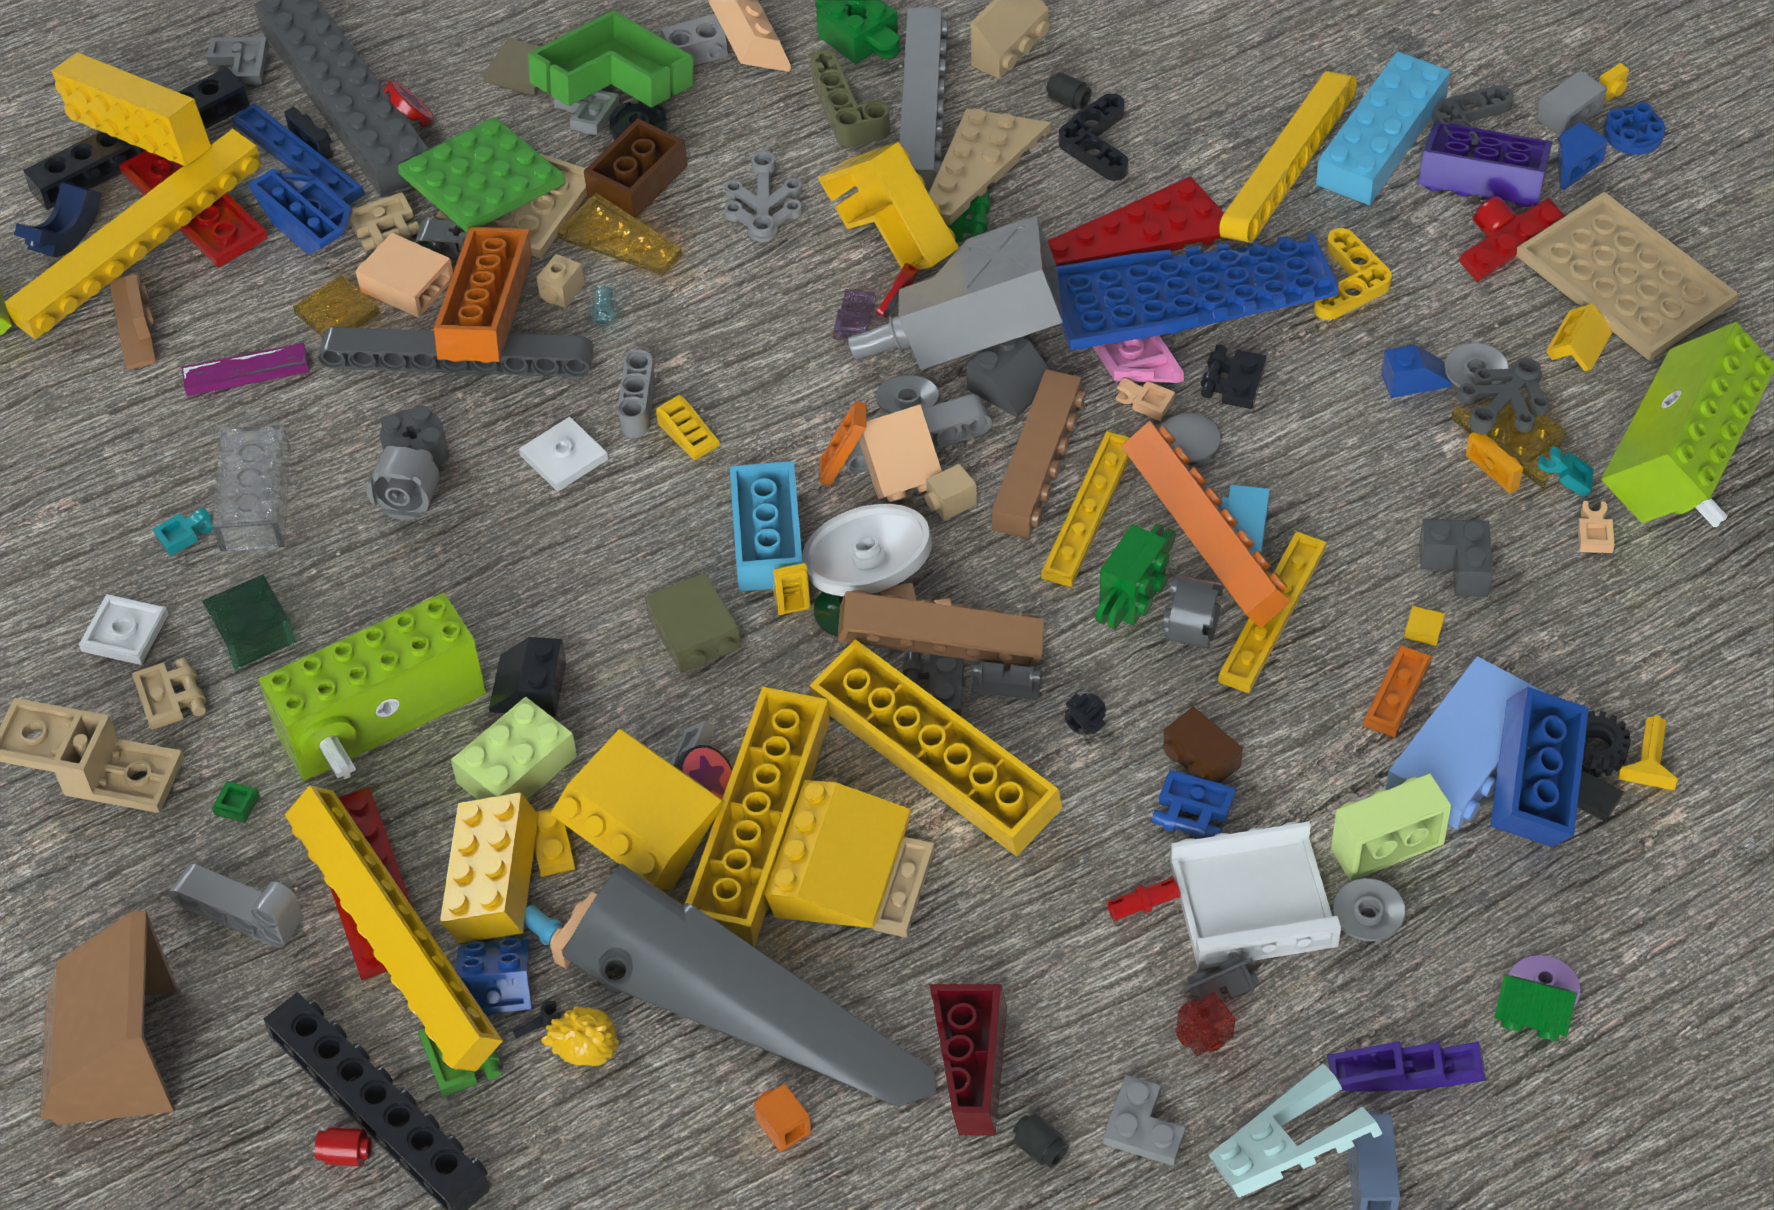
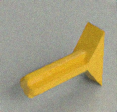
(1649, 768)

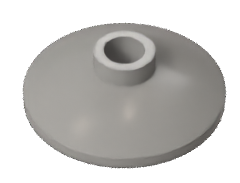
(1468, 357)
(905, 392)
(1371, 898)

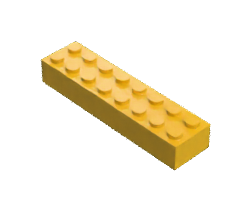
(937, 748)
(757, 809)

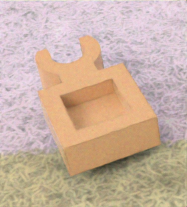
(1595, 531)

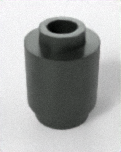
(1068, 91)
(1040, 1140)

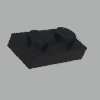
(306, 130)

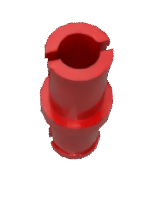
(1143, 899)

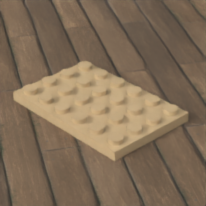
(1629, 272)

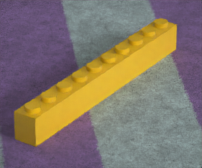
(132, 234)
(393, 930)

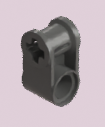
(441, 237)

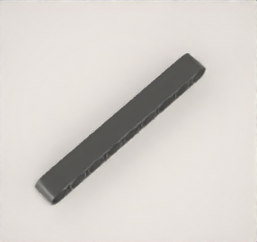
(417, 353)

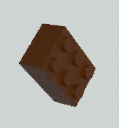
(636, 167)

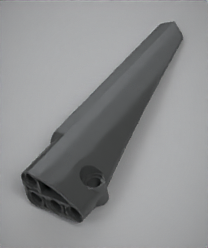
(717, 979)

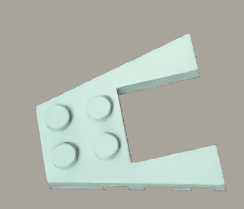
(1264, 1149)

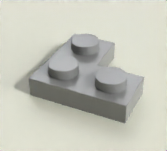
(244, 53)
(591, 112)
(1134, 1128)

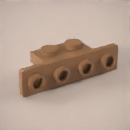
(133, 320)

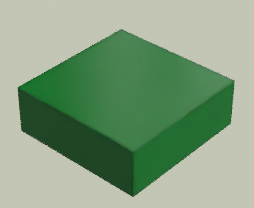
(235, 801)

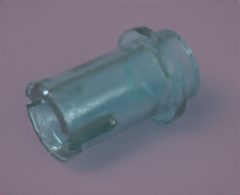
(602, 308)

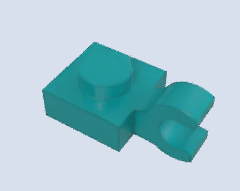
(1572, 471)
(180, 532)

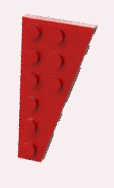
(1153, 223)

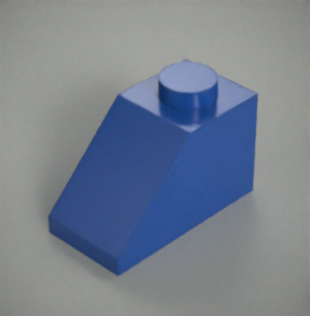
(1579, 153)
(1412, 371)

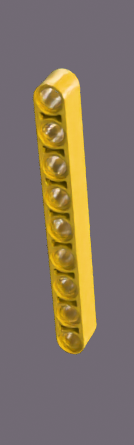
(1288, 157)

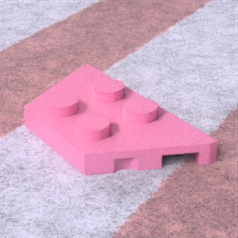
(1140, 361)

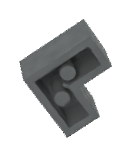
(1461, 548)

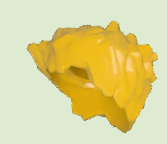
(582, 1037)

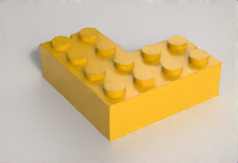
(894, 200)

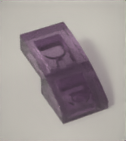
(854, 314)

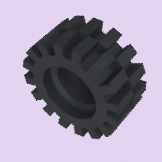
(1614, 735)

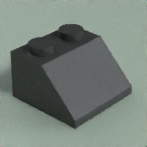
(1007, 375)

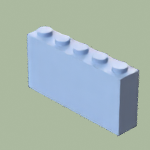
(1462, 740)

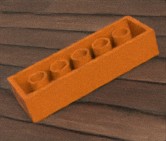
(483, 295)

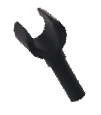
(542, 1021)

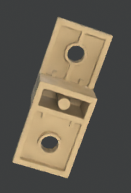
(88, 755)

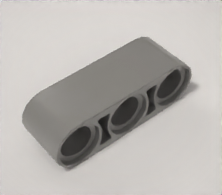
(636, 393)

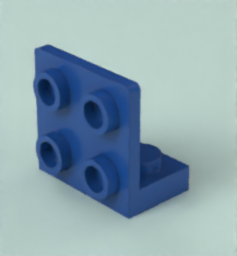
(496, 974)

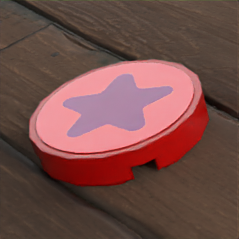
(408, 103)

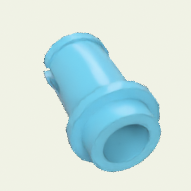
(541, 924)

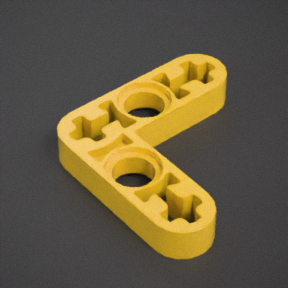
(1360, 277)

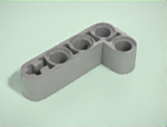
(264, 915)

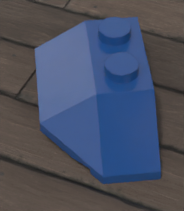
(302, 208)

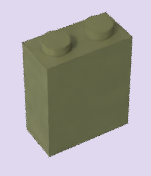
(692, 622)

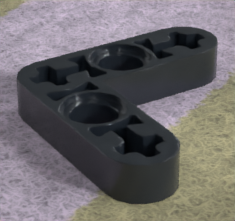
(1116, 166)

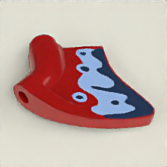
(903, 279)

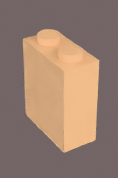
(404, 274)
(899, 453)

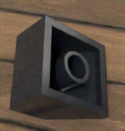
(531, 671)

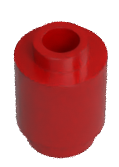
(343, 1146)

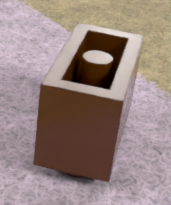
(1202, 747)

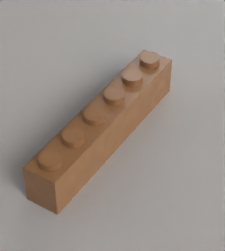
(1038, 454)
(940, 629)

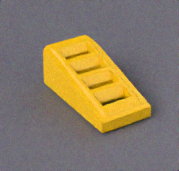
(676, 412)
(791, 589)

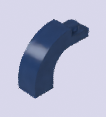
(66, 224)

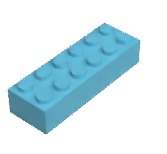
(1382, 128)

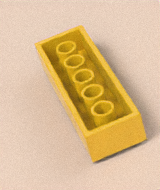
(131, 109)

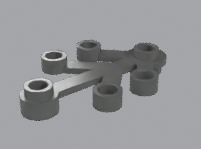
(1522, 374)

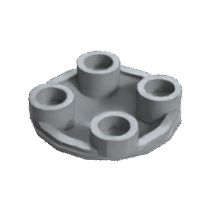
(1195, 435)

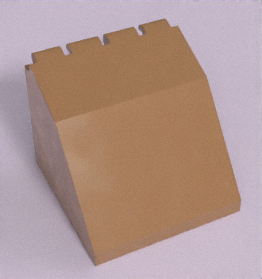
(95, 1027)

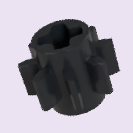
(1085, 713)

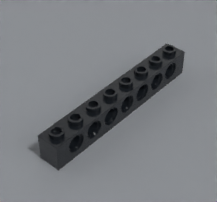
(100, 154)
(452, 1190)

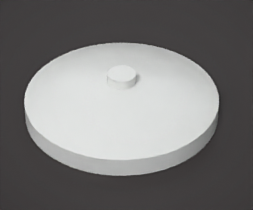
(867, 549)

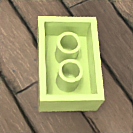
(515, 754)
(1390, 826)

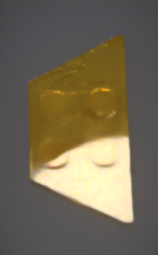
(1521, 445)

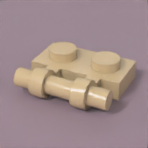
(382, 215)
(158, 697)

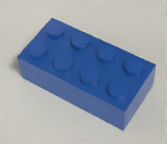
(1539, 767)

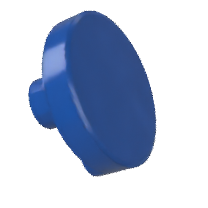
(1634, 129)

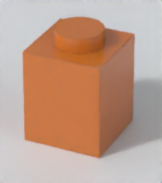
(782, 1117)

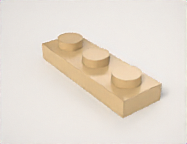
(905, 887)

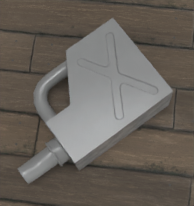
(982, 297)

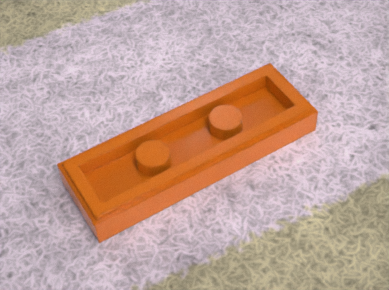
(842, 443)
(1397, 691)

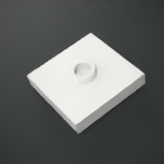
(563, 454)
(123, 629)

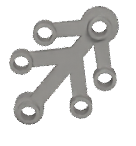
(762, 226)

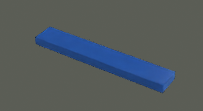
(295, 152)

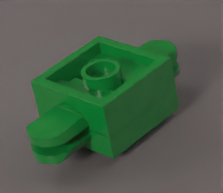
(858, 28)
(1134, 575)

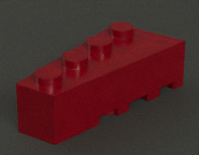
(972, 1046)

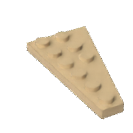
(981, 154)

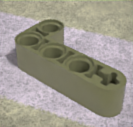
(849, 122)

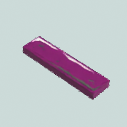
(245, 369)

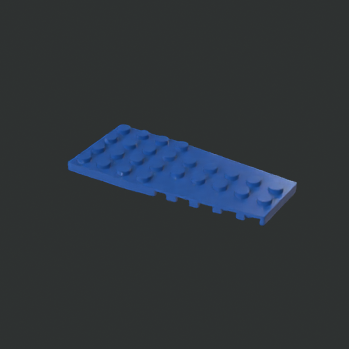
(1167, 294)

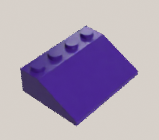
(1501, 165)

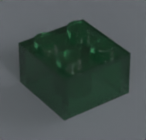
(249, 621)

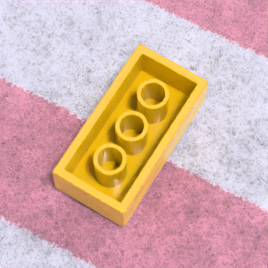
(489, 868)

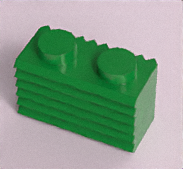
(1535, 1006)

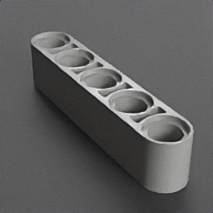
(947, 424)

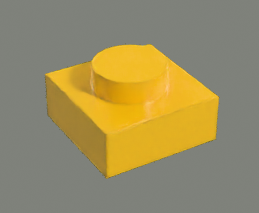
(1615, 81)

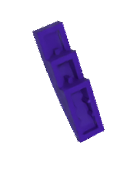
(1408, 1068)

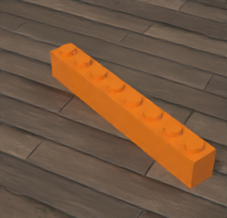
(1206, 524)

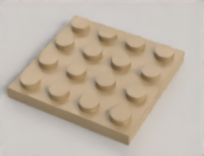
(546, 213)

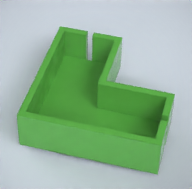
(611, 53)

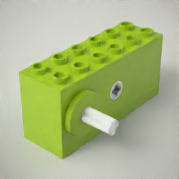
(1689, 426)
(373, 687)

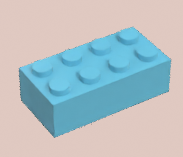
(764, 522)

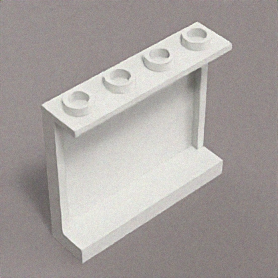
(1253, 895)

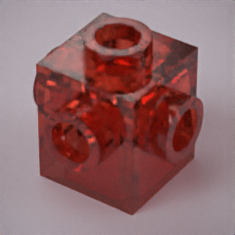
(1205, 1024)

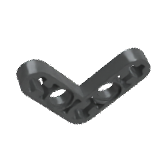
(1491, 101)

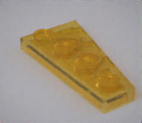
(614, 233)

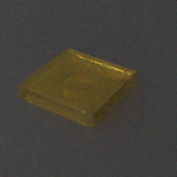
(336, 306)

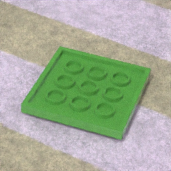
(481, 174)

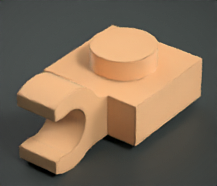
(1148, 400)

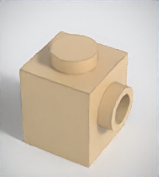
(560, 281)
(951, 492)

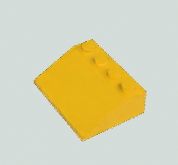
(638, 809)
(836, 856)

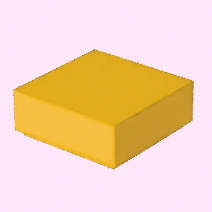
(1424, 625)

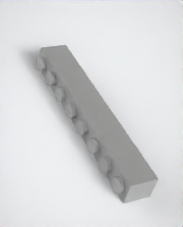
(922, 90)

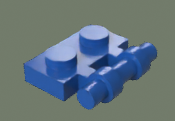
(1197, 797)

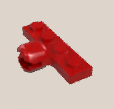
(1504, 234)

